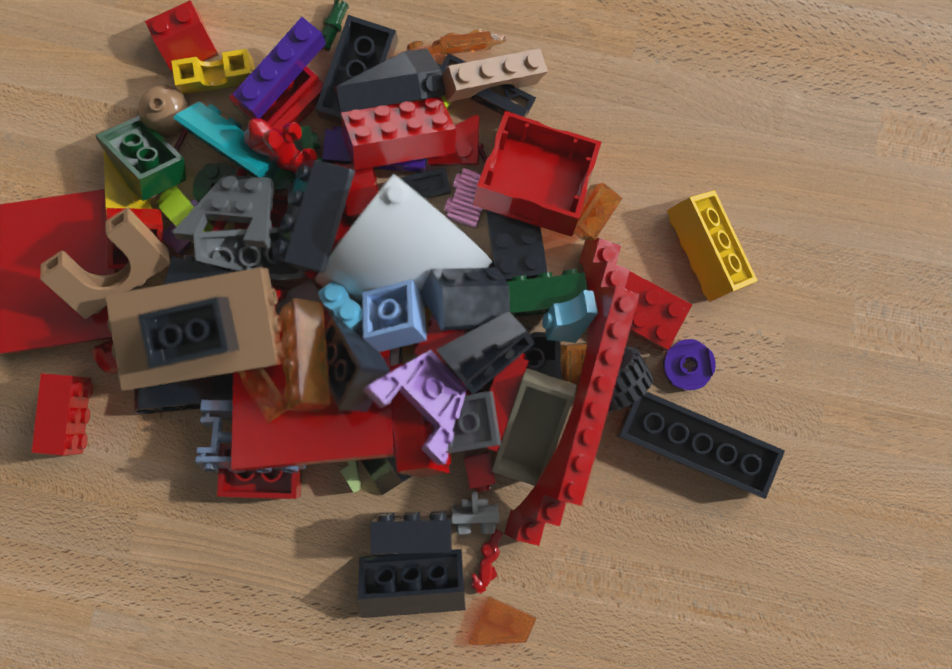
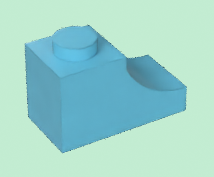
(570, 319)

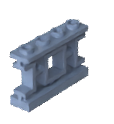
(209, 458)

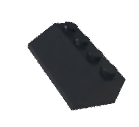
(312, 216)
(411, 584)

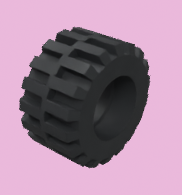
(632, 380)

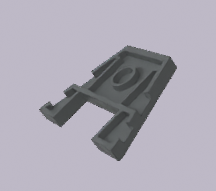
(234, 200)

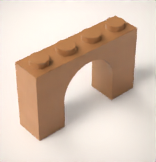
(87, 291)

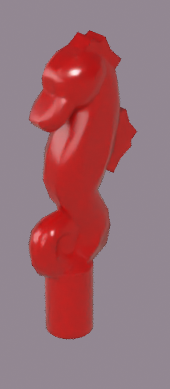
(486, 570)

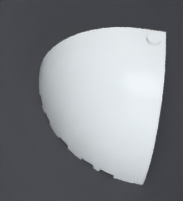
(396, 242)

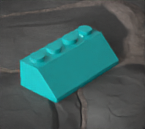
(225, 138)

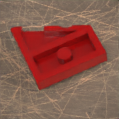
(465, 147)

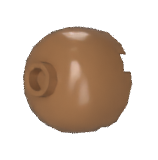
(159, 107)

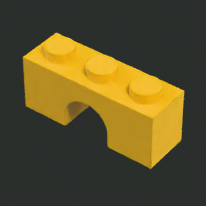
(199, 76)

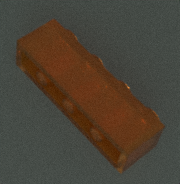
(305, 356)

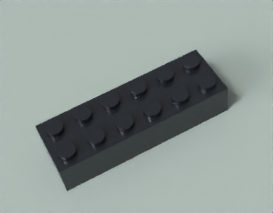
(701, 444)

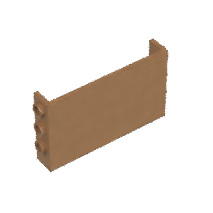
(253, 315)

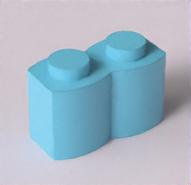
(339, 304)

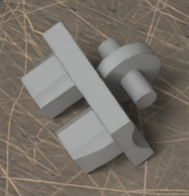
(475, 511)

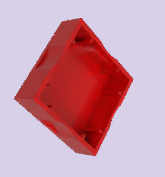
(537, 174)

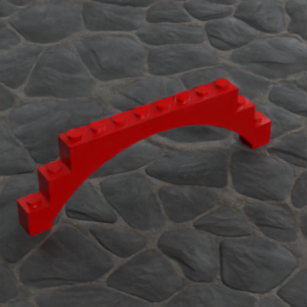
(573, 459)

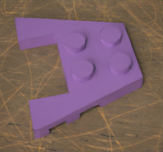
(432, 391)

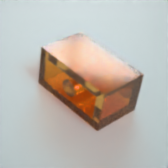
(596, 210)

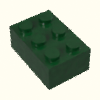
(538, 294)

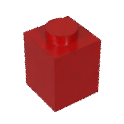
(479, 471)

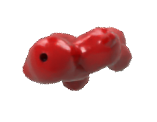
(277, 143)

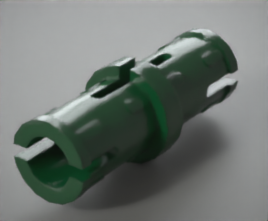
(333, 22)

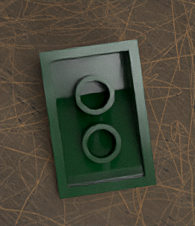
(142, 158)

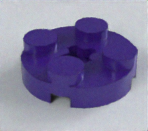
(697, 353)

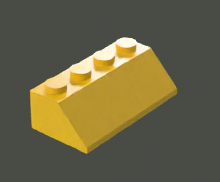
(711, 245)

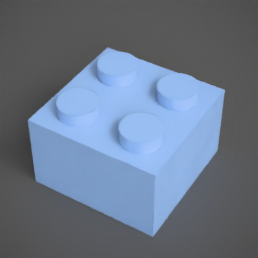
(394, 316)

